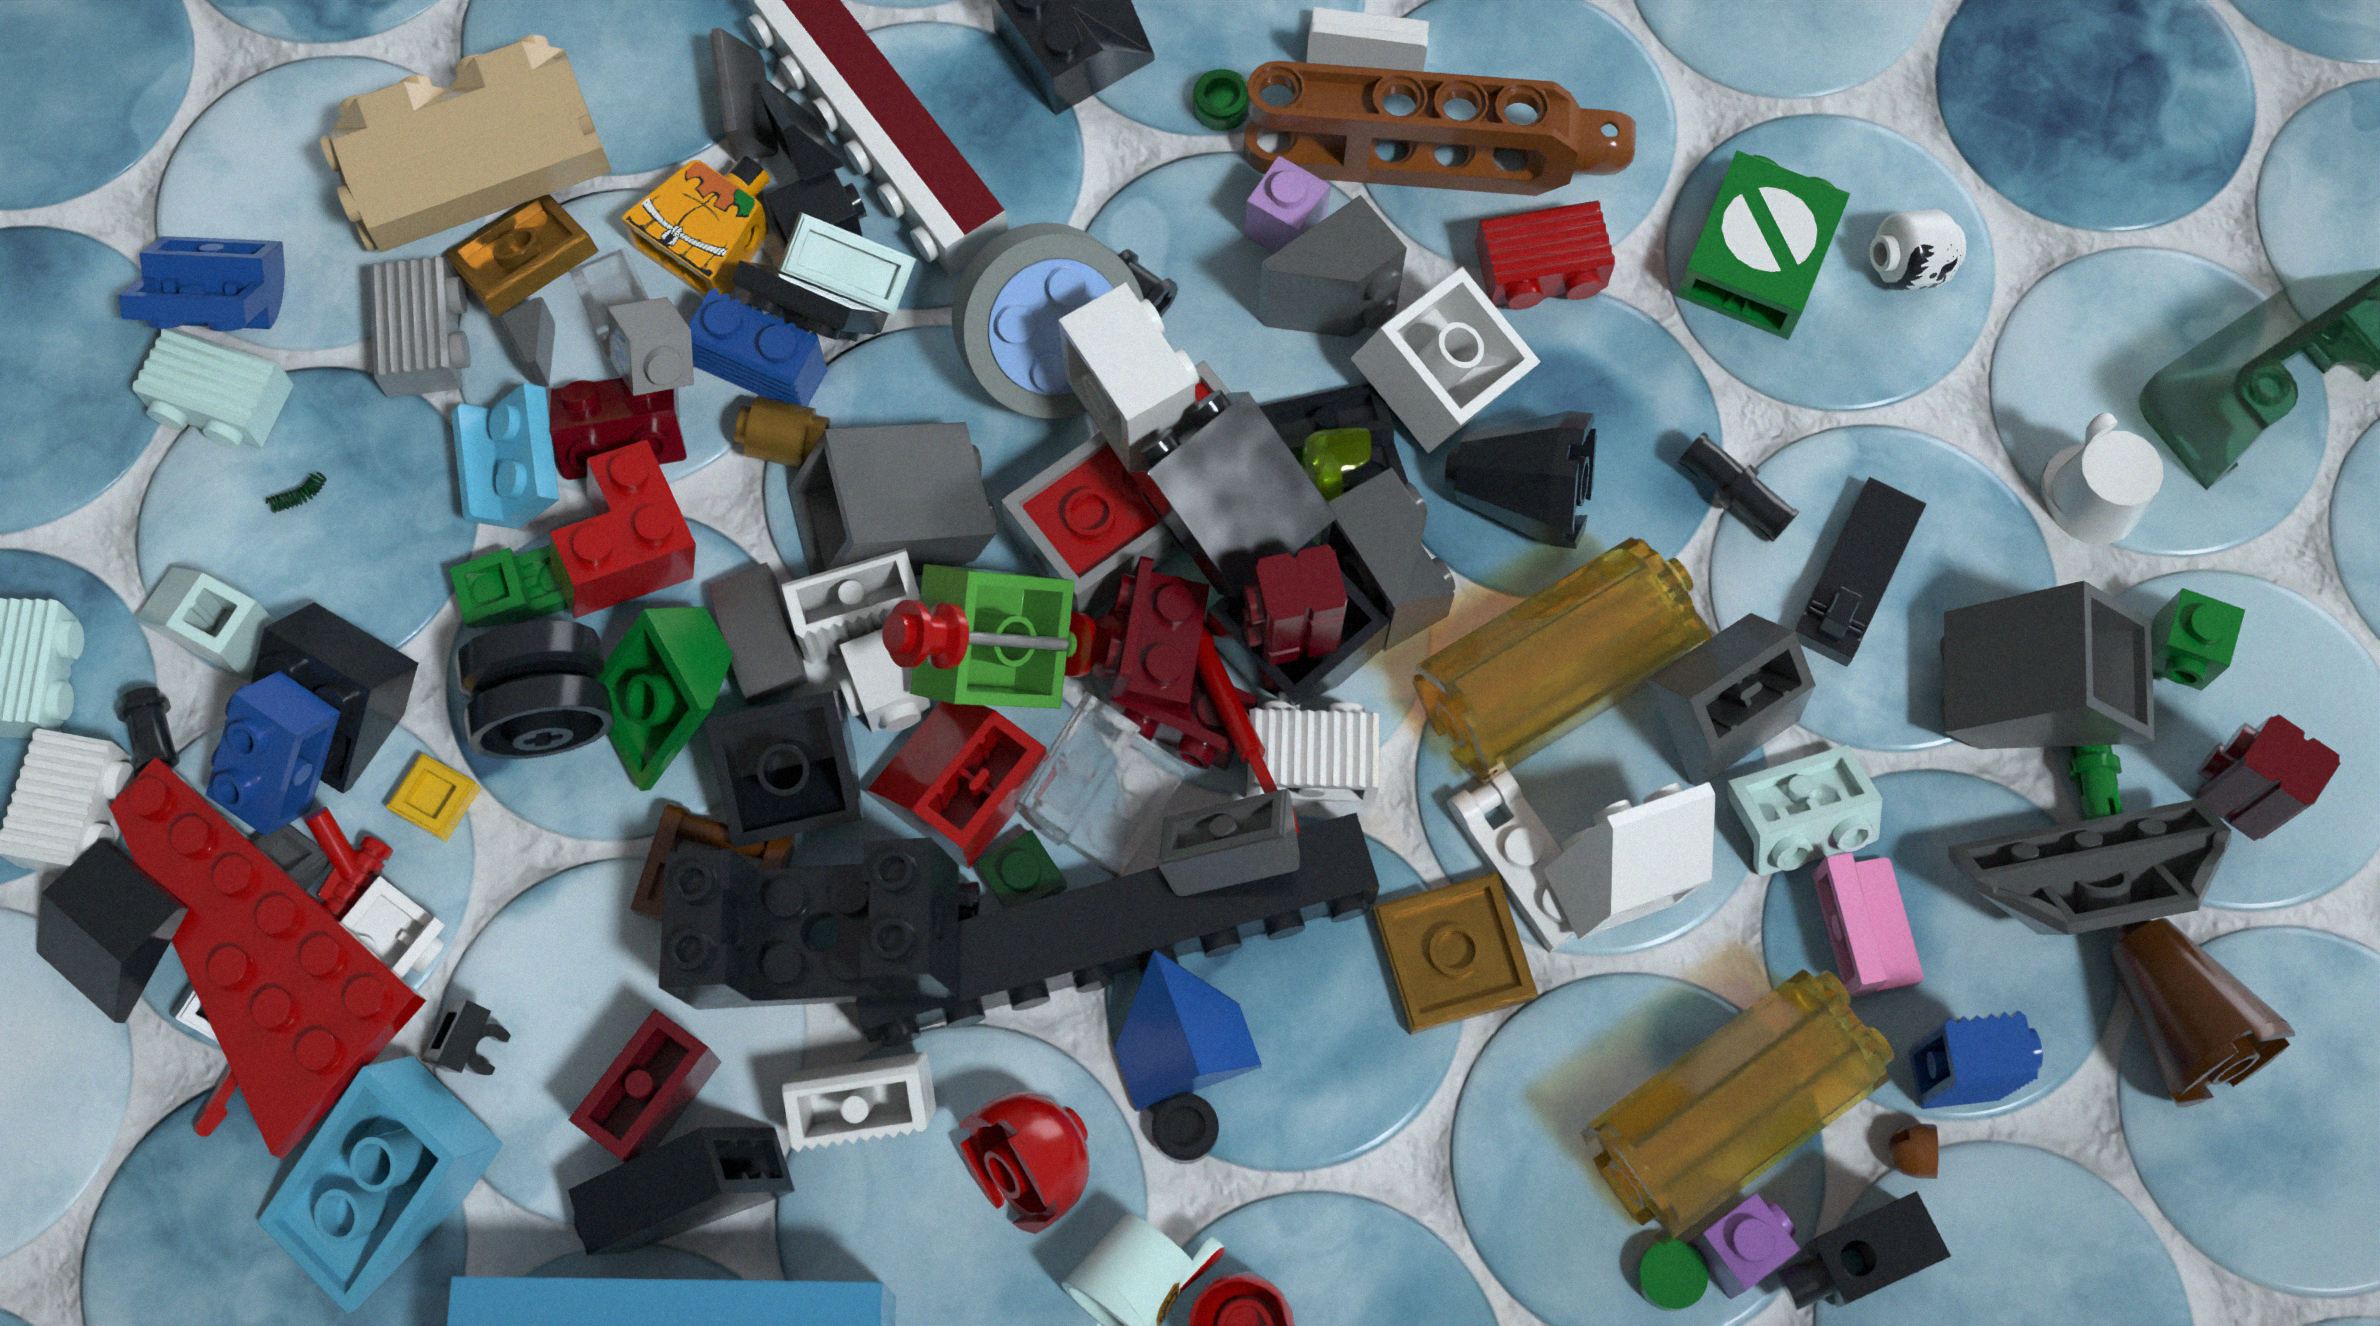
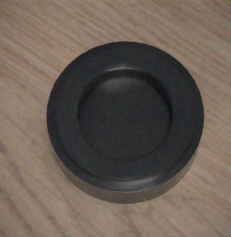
(1185, 1128)

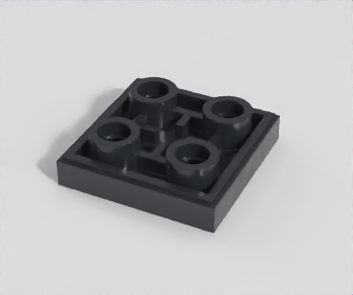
(825, 310)

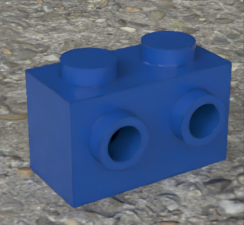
(271, 752)

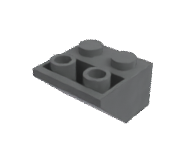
(1733, 694)

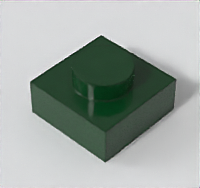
(1021, 872)

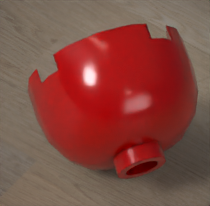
(1029, 1155)

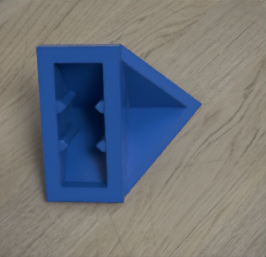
(1180, 1036)

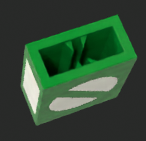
(1763, 244)

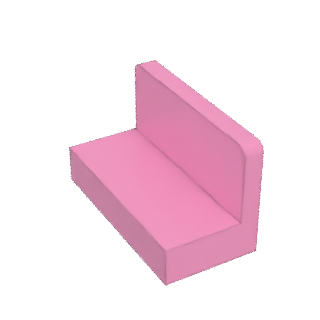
(1866, 924)

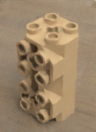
(443, 157)

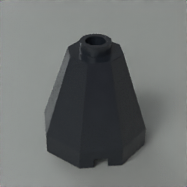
(1529, 474)

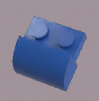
(207, 284)

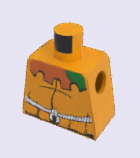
(702, 223)

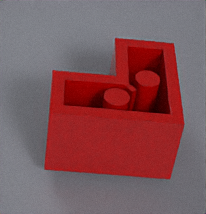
(631, 544)

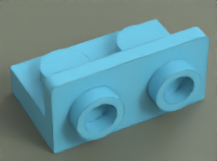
(506, 459)

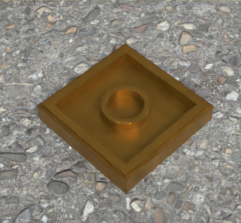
(521, 253)
(1454, 953)

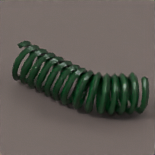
(304, 489)

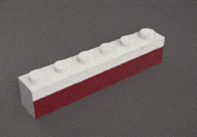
(882, 127)

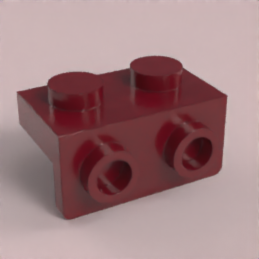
(605, 416)

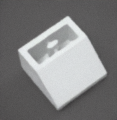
(1636, 859)

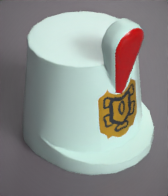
(1136, 1274)

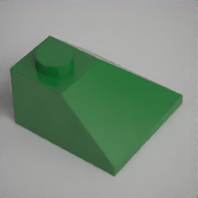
(663, 686)

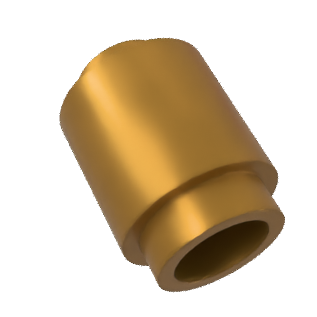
(779, 431)

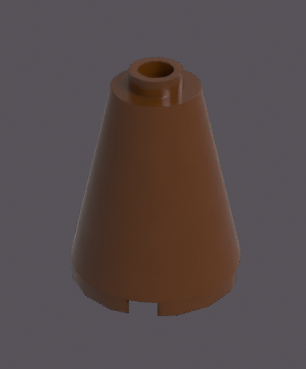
(2194, 1012)

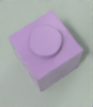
(1285, 205)

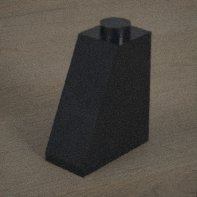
(679, 1188)

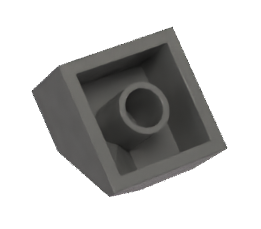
(1383, 554)

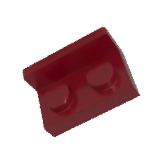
(1158, 637)
(1195, 734)

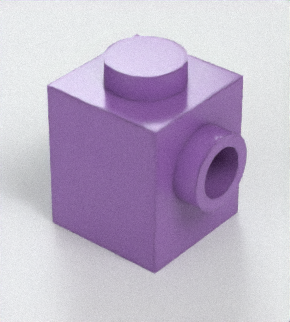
(1746, 1244)

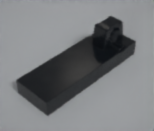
(1858, 571)

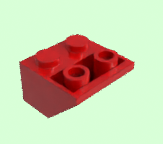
(959, 777)

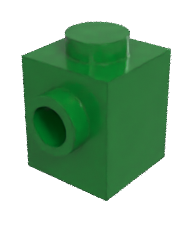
(2194, 638)

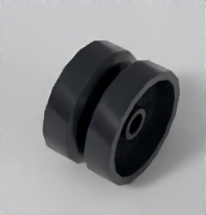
(534, 689)

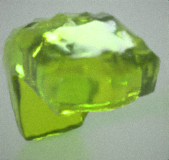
(1331, 454)

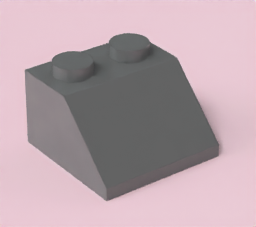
(1334, 275)

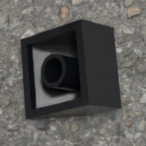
(786, 768)

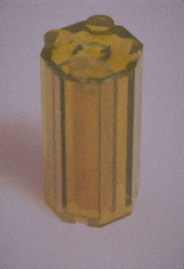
(1559, 658)
(1738, 1103)

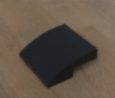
(1337, 409)

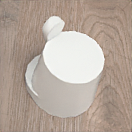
(2102, 486)

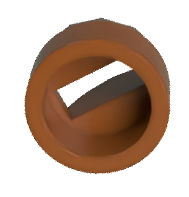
(1915, 1150)

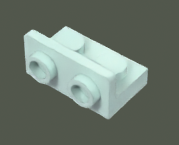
(1807, 809)

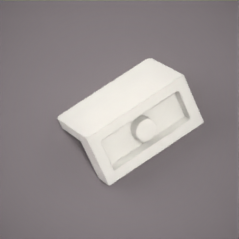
(1367, 40)

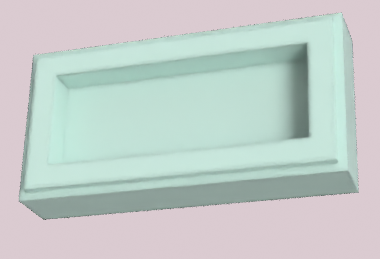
(846, 263)

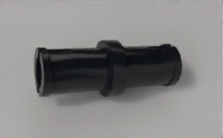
(1738, 486)

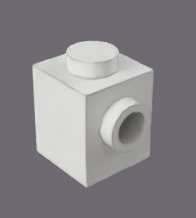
(879, 686)

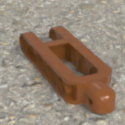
(1341, 121)

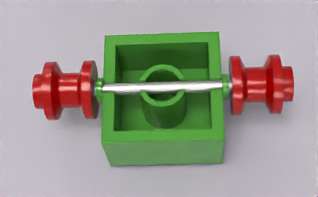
(995, 637)

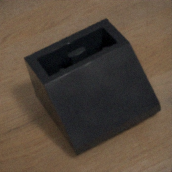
(347, 671)

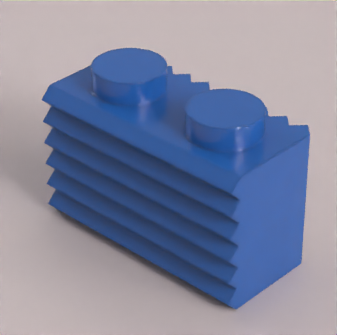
(756, 350)
(1975, 1060)

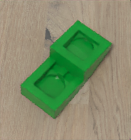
(507, 588)

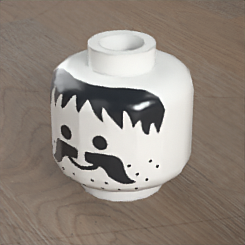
(1918, 249)

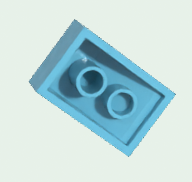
(378, 1179)

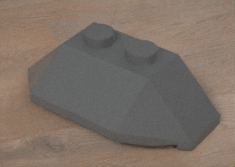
(2100, 868)

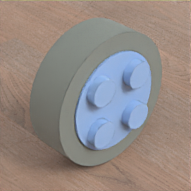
(1012, 308)

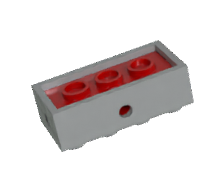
(1088, 518)

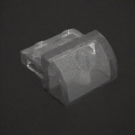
(1100, 786)

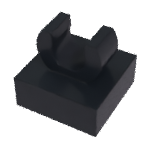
(457, 1038)

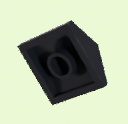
(107, 927)

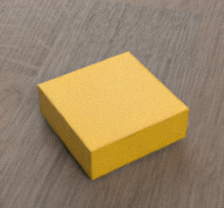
(433, 797)

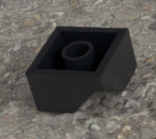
(1072, 45)
(1302, 679)

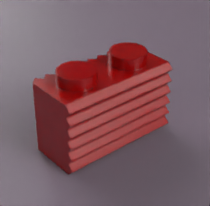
(1545, 255)

